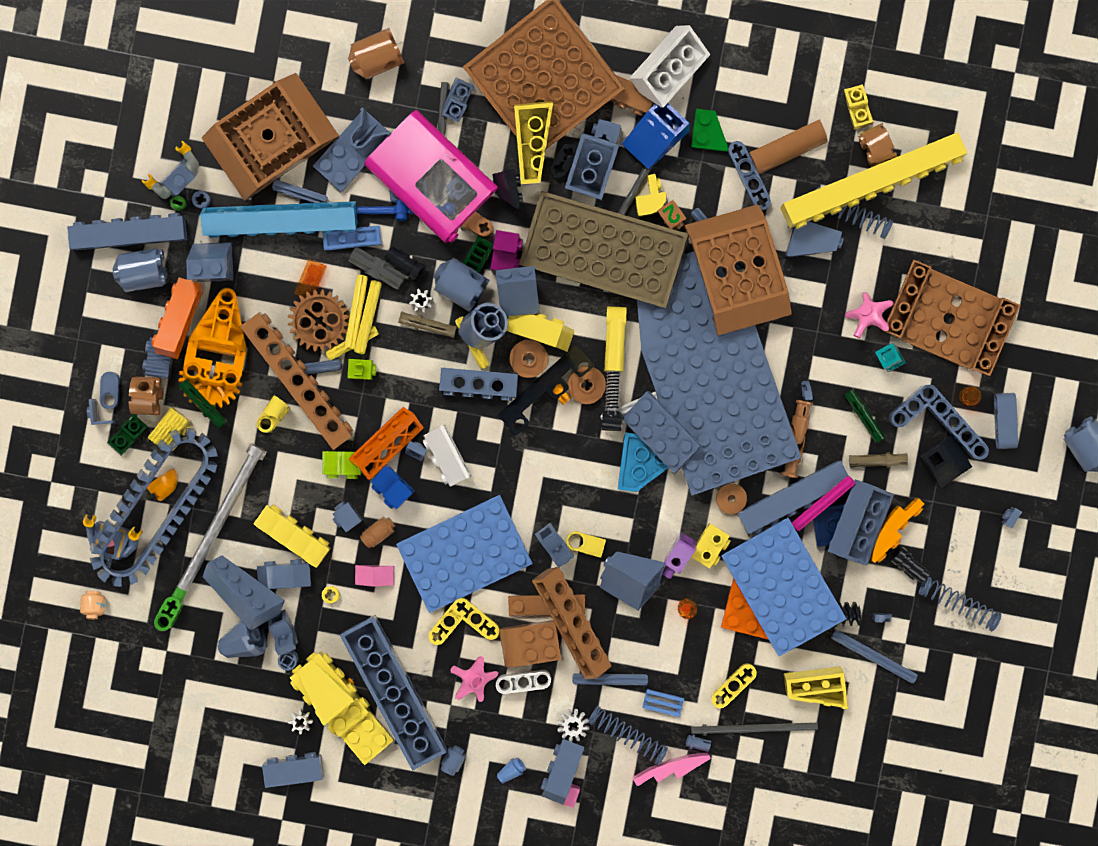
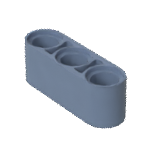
(1005, 420)

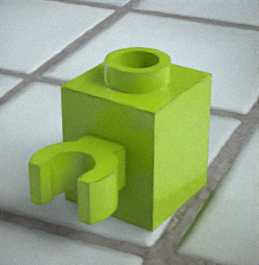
(361, 369)

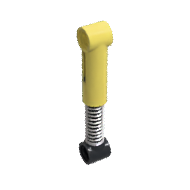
(614, 366)

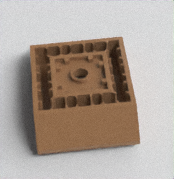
(297, 130)

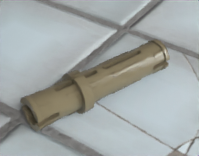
(406, 318)
(878, 460)

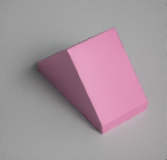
(374, 575)

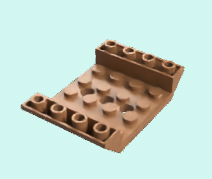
(744, 296)
(978, 323)

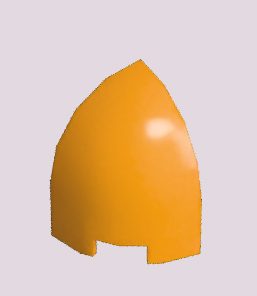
(164, 485)

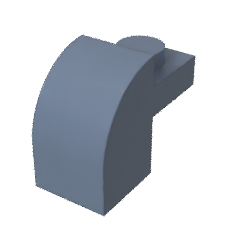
(554, 545)
(283, 633)

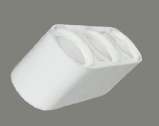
(516, 687)

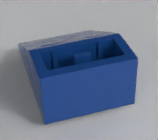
(656, 134)

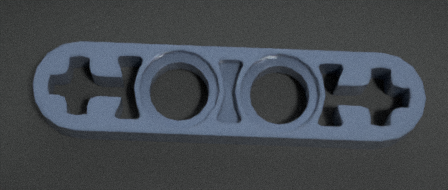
(752, 174)

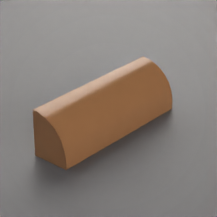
(789, 147)

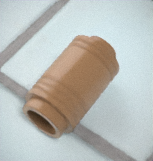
(377, 532)

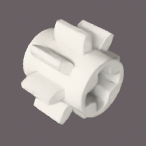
(416, 297)
(305, 724)

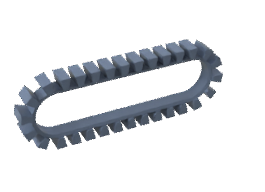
(95, 548)

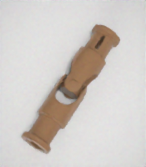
(799, 427)

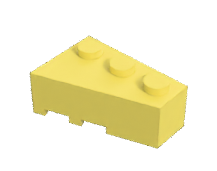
(542, 330)
(818, 686)

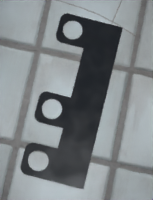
(544, 383)

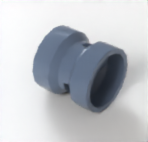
(291, 658)

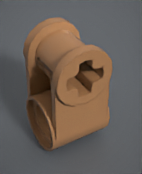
(475, 222)

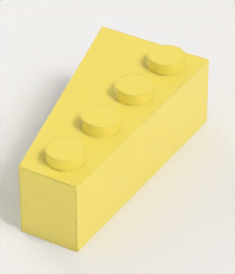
(532, 134)

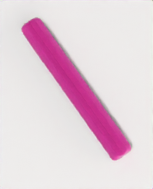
(823, 503)

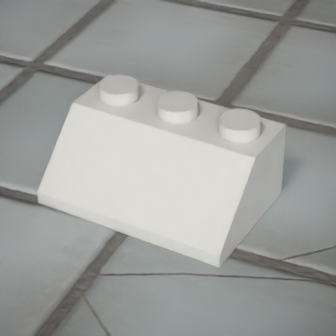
(446, 456)

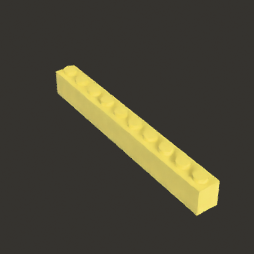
(874, 180)

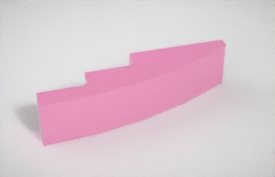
(678, 765)

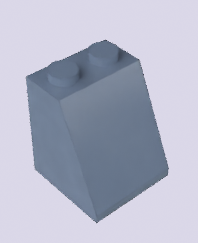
(210, 262)
(518, 291)
(631, 578)

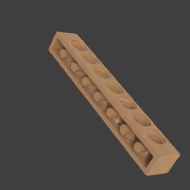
(251, 329)

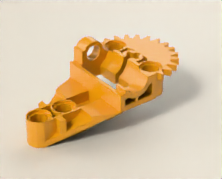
(218, 337)

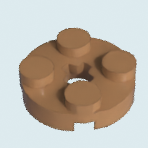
(522, 349)
(595, 391)

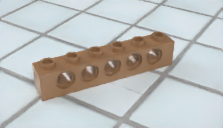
(572, 623)

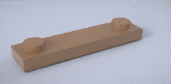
(534, 604)

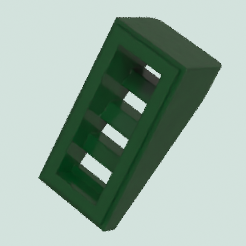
(489, 245)

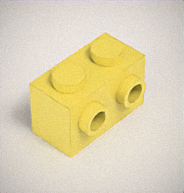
(710, 545)

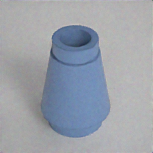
(511, 770)

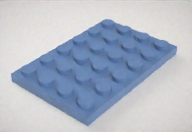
(464, 553)
(783, 587)

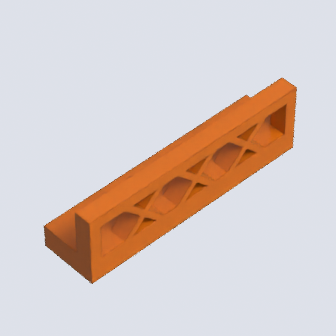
(384, 439)

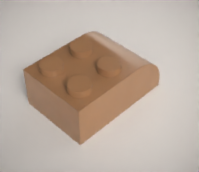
(530, 643)

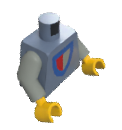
(178, 177)

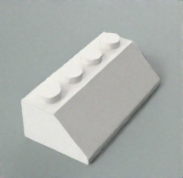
(670, 65)

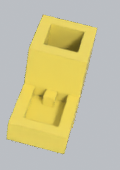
(649, 204)

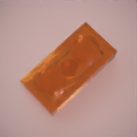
(310, 278)

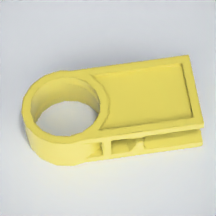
(591, 544)

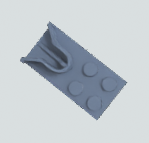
(351, 149)

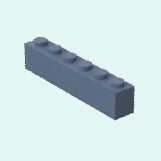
(127, 233)
(791, 498)

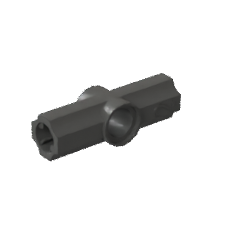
(377, 268)

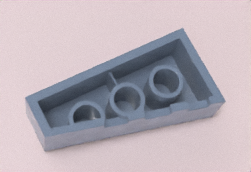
(242, 592)

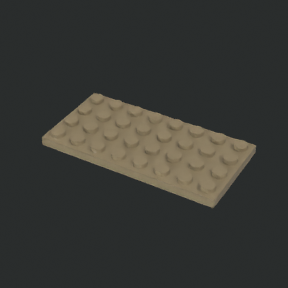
(604, 249)

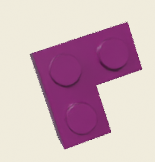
(505, 250)

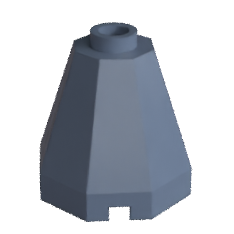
(242, 642)

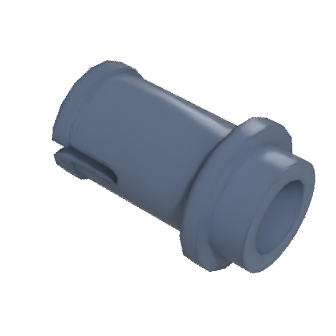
(698, 743)

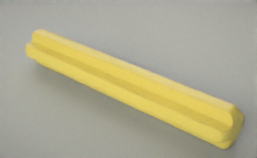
(356, 311)
(367, 318)

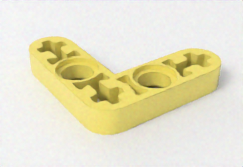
(458, 616)

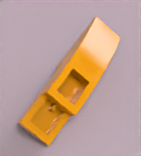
(889, 535)

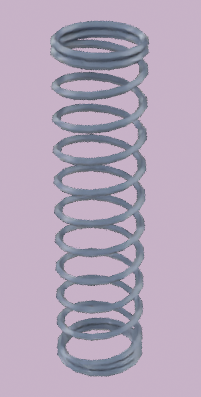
(886, 228)
(926, 585)
(595, 715)

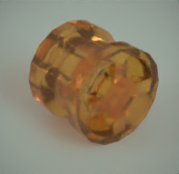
(972, 398)
(685, 606)

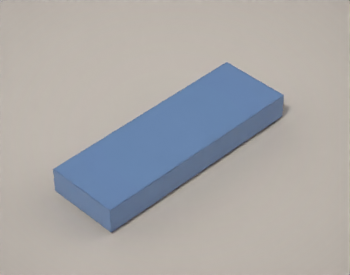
(357, 238)

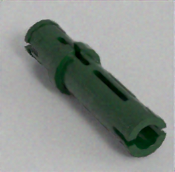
(207, 409)
(860, 409)

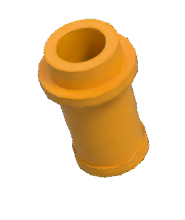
(565, 397)

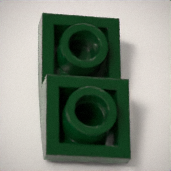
(127, 435)

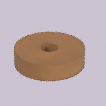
(723, 494)

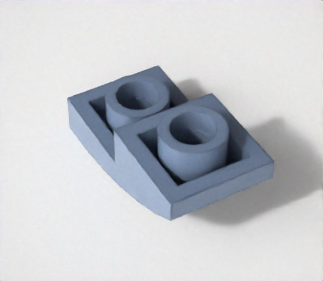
(456, 99)

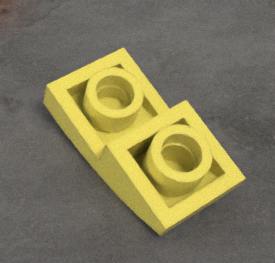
(858, 107)

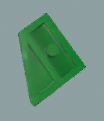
(708, 132)

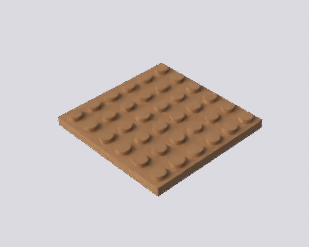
(545, 61)

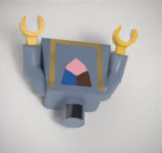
(121, 545)

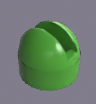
(175, 206)

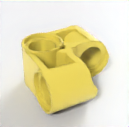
(275, 412)

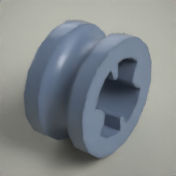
(203, 204)

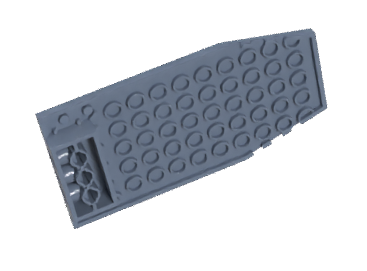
(714, 385)

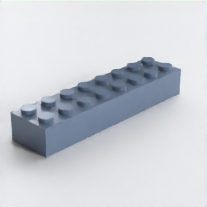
(393, 692)

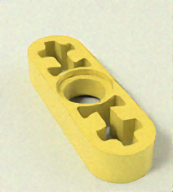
(720, 692)

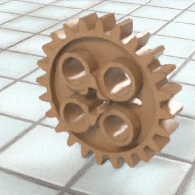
(329, 306)

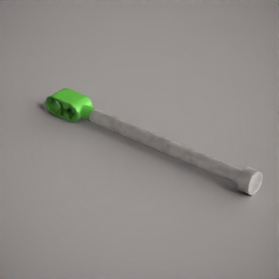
(254, 454)

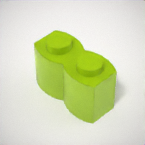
(339, 464)

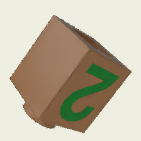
(672, 215)

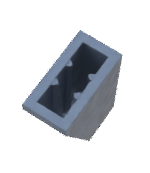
(813, 240)

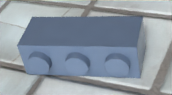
(293, 770)
(561, 771)

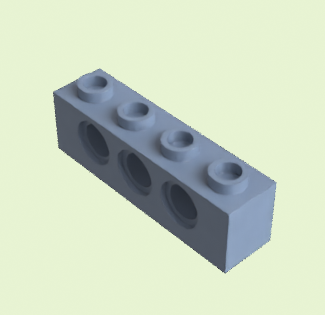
(449, 375)

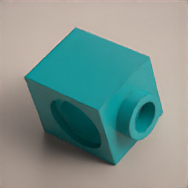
(890, 357)

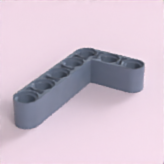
(943, 418)

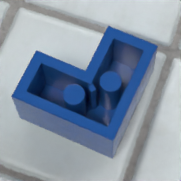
(392, 487)

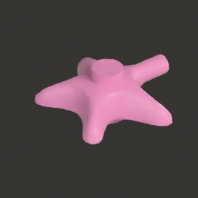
(869, 314)
(473, 679)

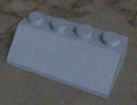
(860, 522)

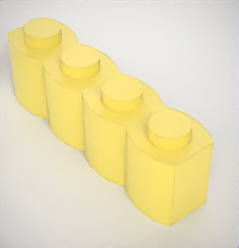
(292, 536)

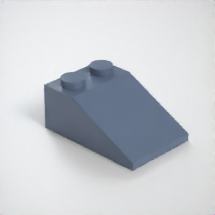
(592, 166)

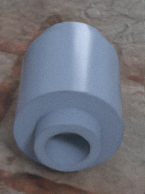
(453, 760)

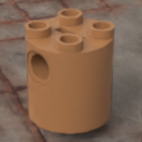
(375, 54)

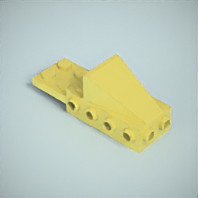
(340, 706)

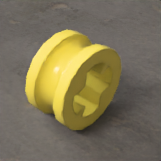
(335, 598)

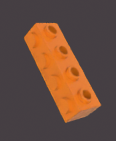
(177, 318)

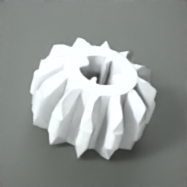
(574, 731)

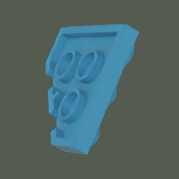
(638, 464)

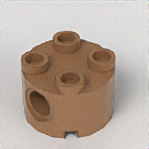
(877, 144)
(145, 395)

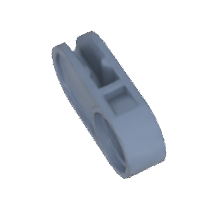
(109, 386)

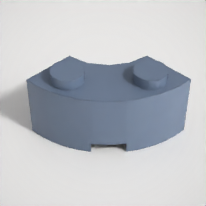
(284, 575)

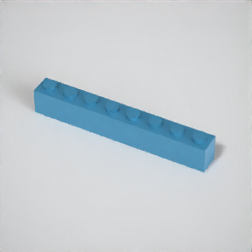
(279, 219)

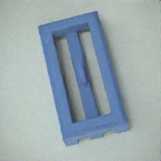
(678, 706)

